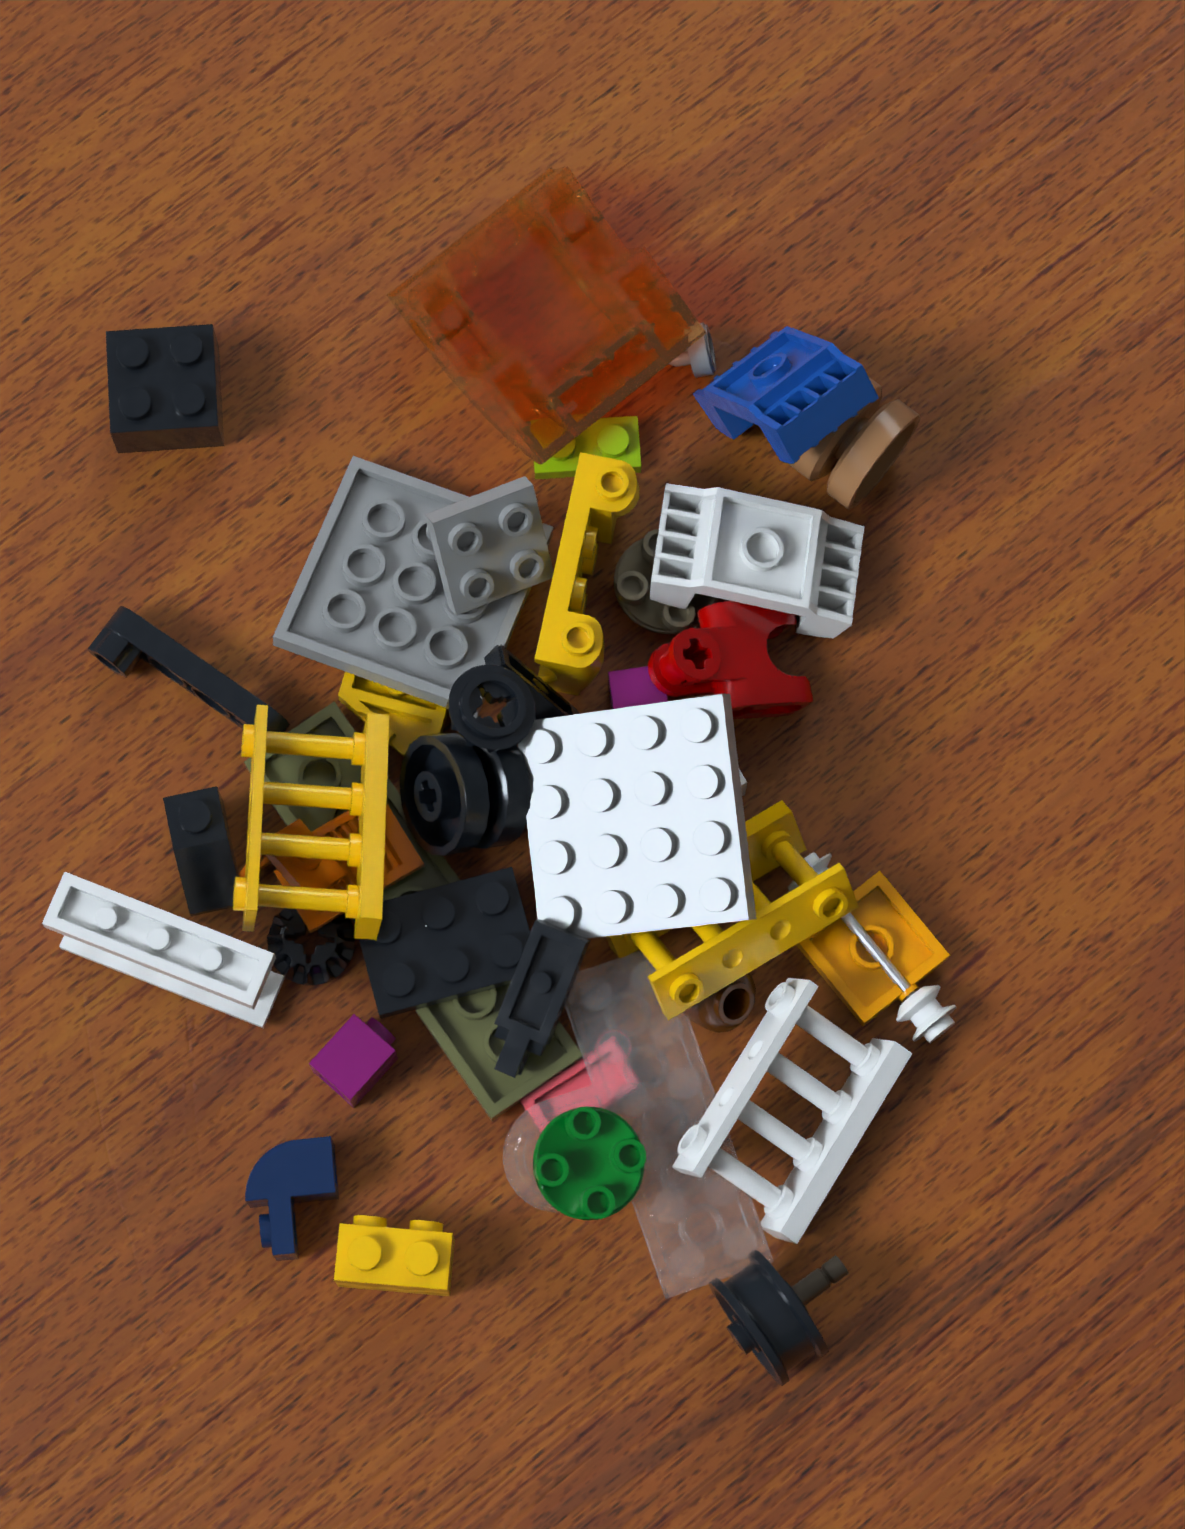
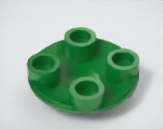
(588, 1163)

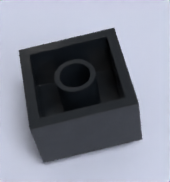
(164, 388)

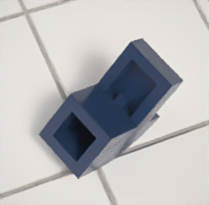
(290, 1175)

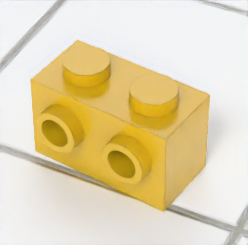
(394, 1258)

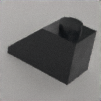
(202, 849)

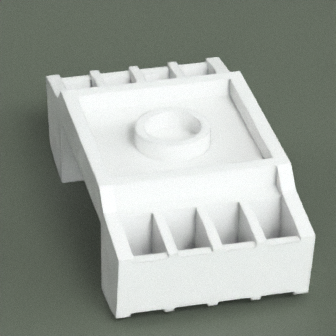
(757, 556)

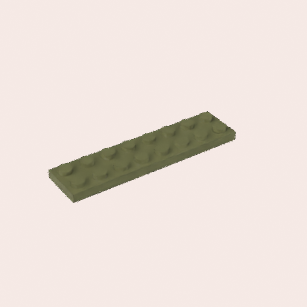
(459, 1026)

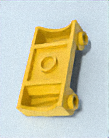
(569, 641)

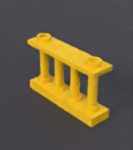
(363, 799)
(778, 925)

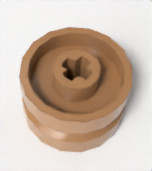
(860, 450)

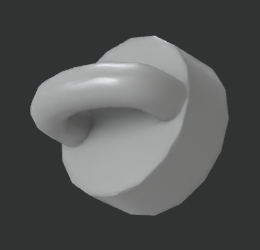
(699, 356)

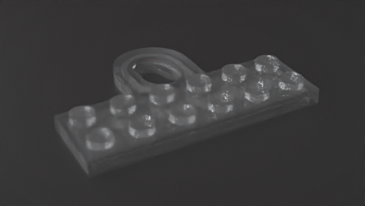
(660, 1085)

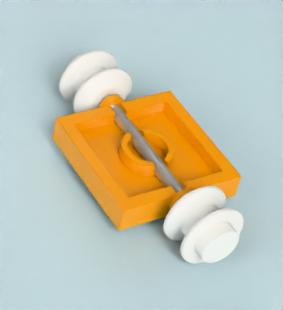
(880, 957)

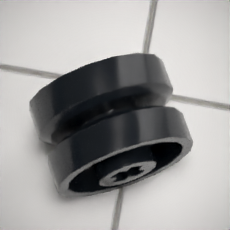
(462, 794)

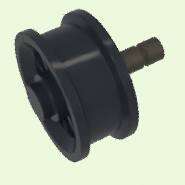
(772, 1315)

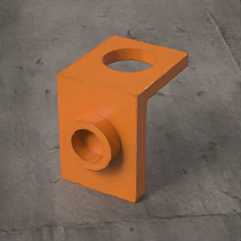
(303, 871)

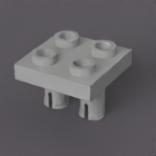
(489, 545)

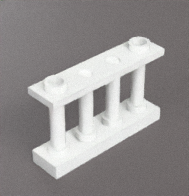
(164, 949)
(844, 1112)

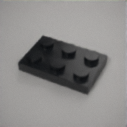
(446, 943)

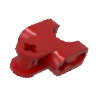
(732, 659)

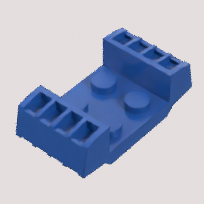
(791, 389)

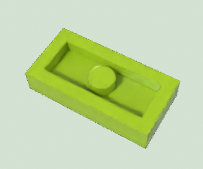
(606, 437)

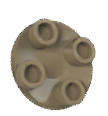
(633, 586)

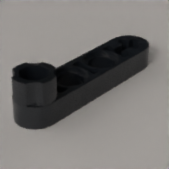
(132, 638)

